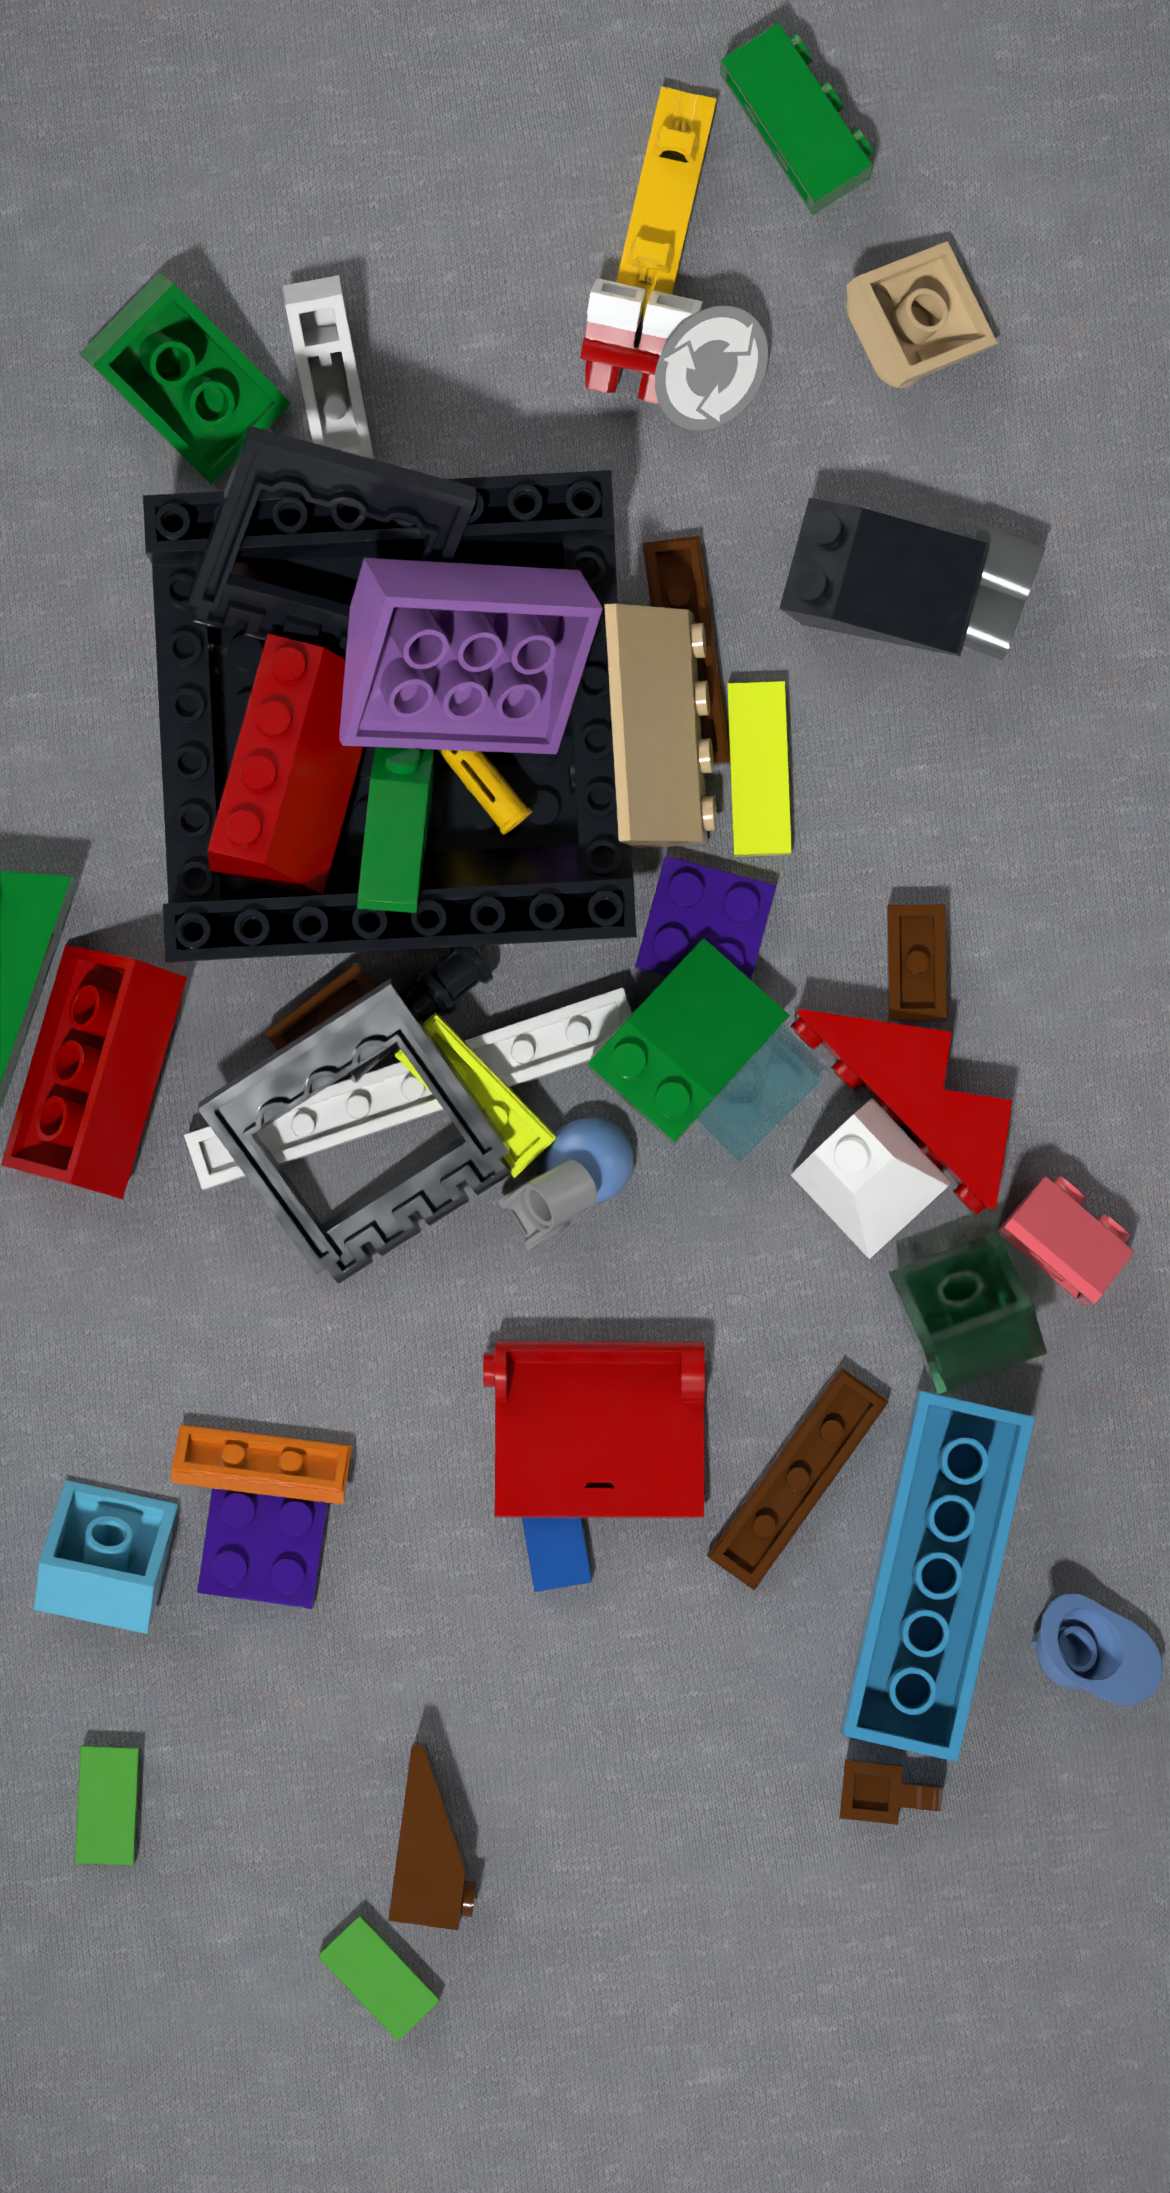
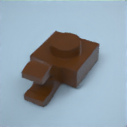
(876, 1792)

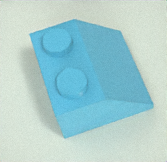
(105, 1557)

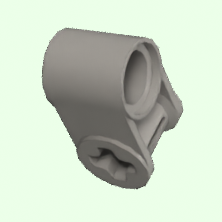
(550, 1201)

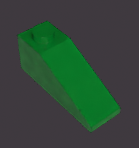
(396, 829)

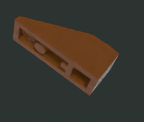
(429, 1863)

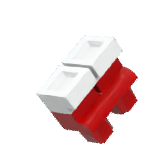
(613, 330)

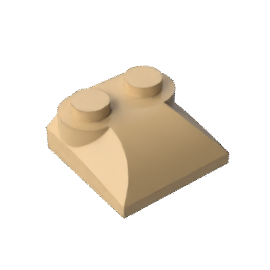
(917, 316)

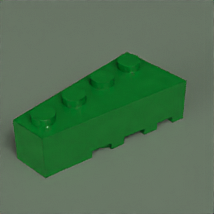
(30, 930)

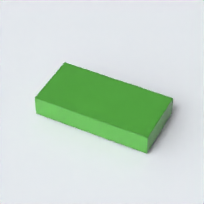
(107, 1805)
(379, 1977)

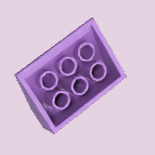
(464, 655)

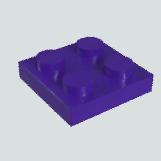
(705, 904)
(262, 1548)

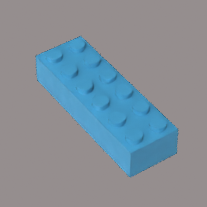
(937, 1576)

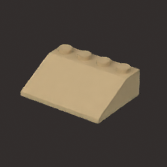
(659, 726)

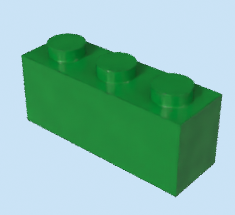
(797, 117)

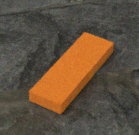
(261, 1464)

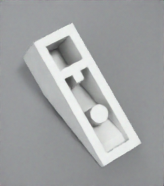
(327, 365)

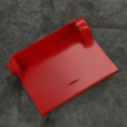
(598, 1417)

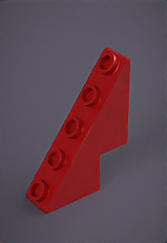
(906, 1076)

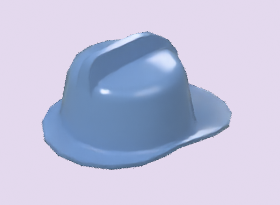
(1097, 1651)

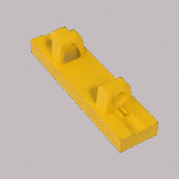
(666, 192)

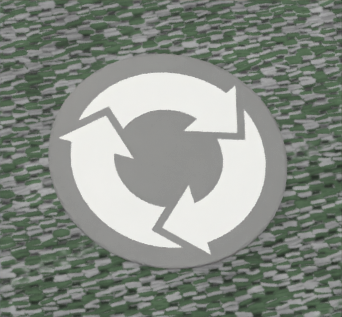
(711, 368)

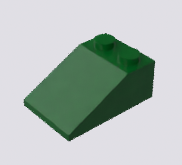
(184, 376)
(687, 1041)

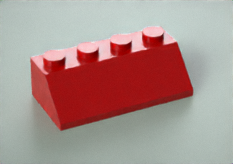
(287, 773)
(94, 1070)

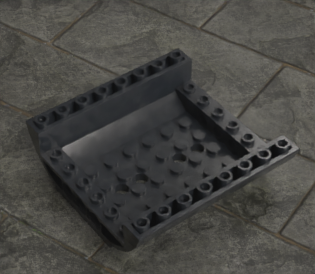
(539, 883)

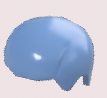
(599, 1148)

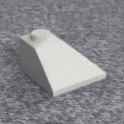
(870, 1178)

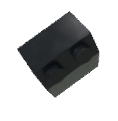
(883, 578)

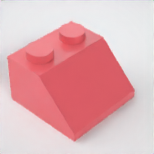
(1067, 1239)

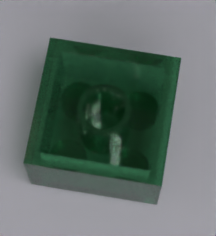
(968, 1312)

